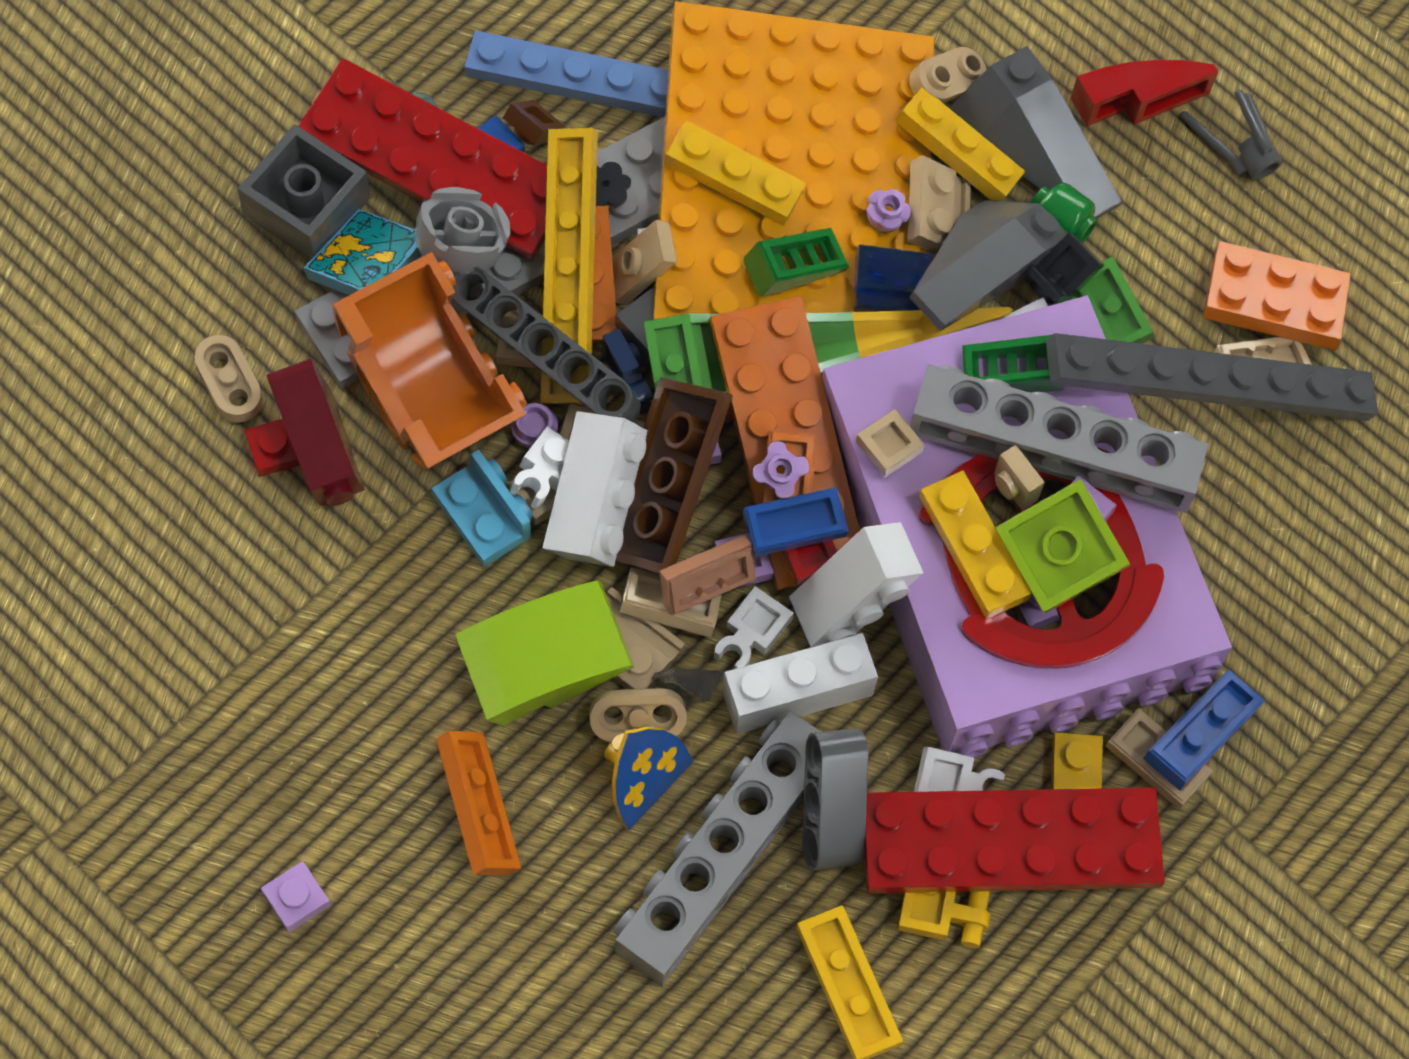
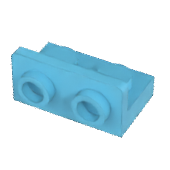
(484, 509)

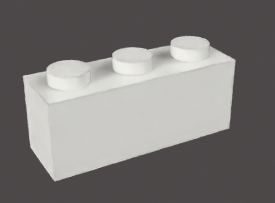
(595, 489)
(856, 584)
(799, 683)

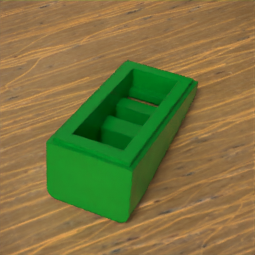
(770, 272)
(1029, 348)

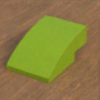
(544, 652)

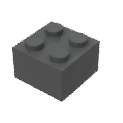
(303, 192)

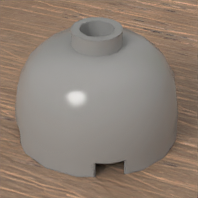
(461, 229)

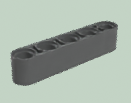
(533, 328)

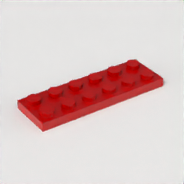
(427, 149)
(1013, 840)

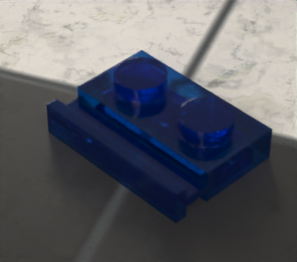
(887, 278)

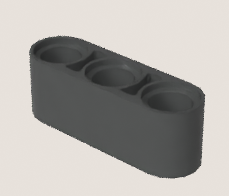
(835, 799)

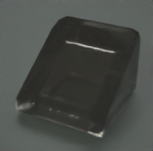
(691, 684)

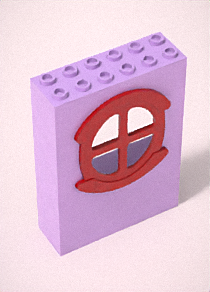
(995, 675)

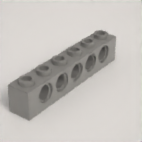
(1119, 472)
(661, 952)

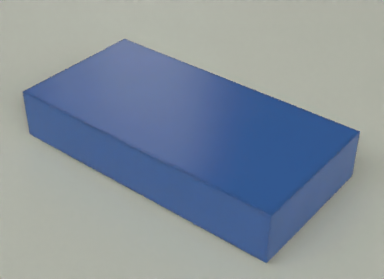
(795, 522)

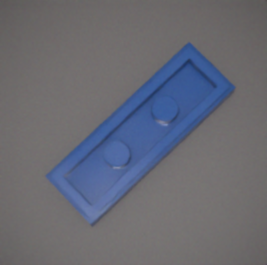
(1203, 729)

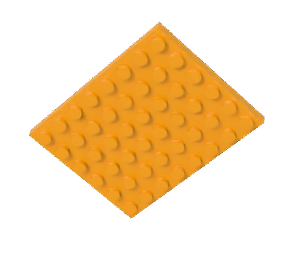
(806, 101)

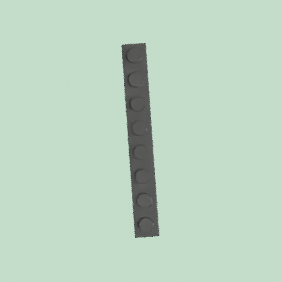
(1210, 377)

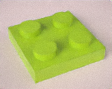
(1062, 546)

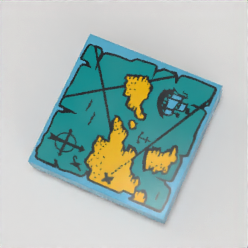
(362, 253)

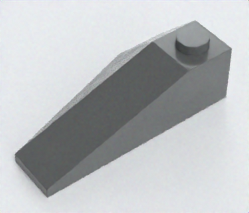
(1031, 123)
(984, 258)

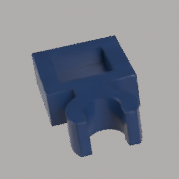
(626, 361)

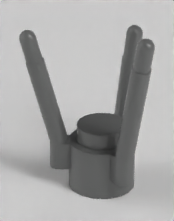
(1257, 152)

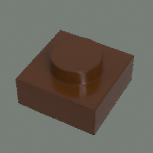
(531, 121)

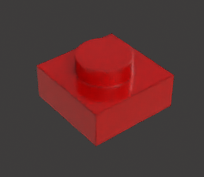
(271, 448)
(808, 559)

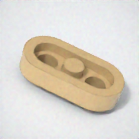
(948, 73)
(230, 381)
(637, 711)

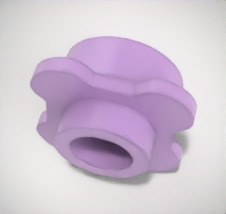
(781, 483)

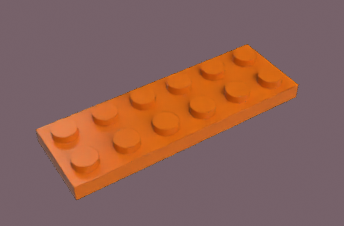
(779, 387)

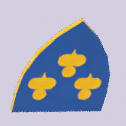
(644, 768)

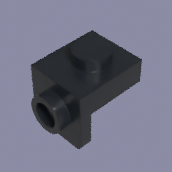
(1064, 270)

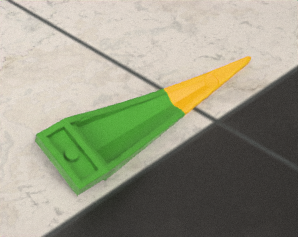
(686, 351)

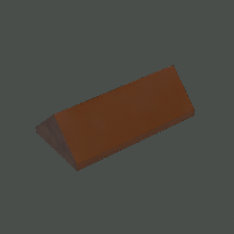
(669, 479)

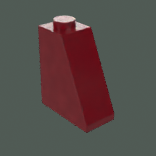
(316, 432)

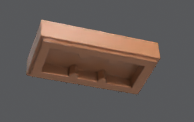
(707, 574)

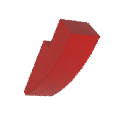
(1141, 88)

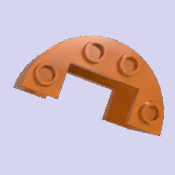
(423, 364)

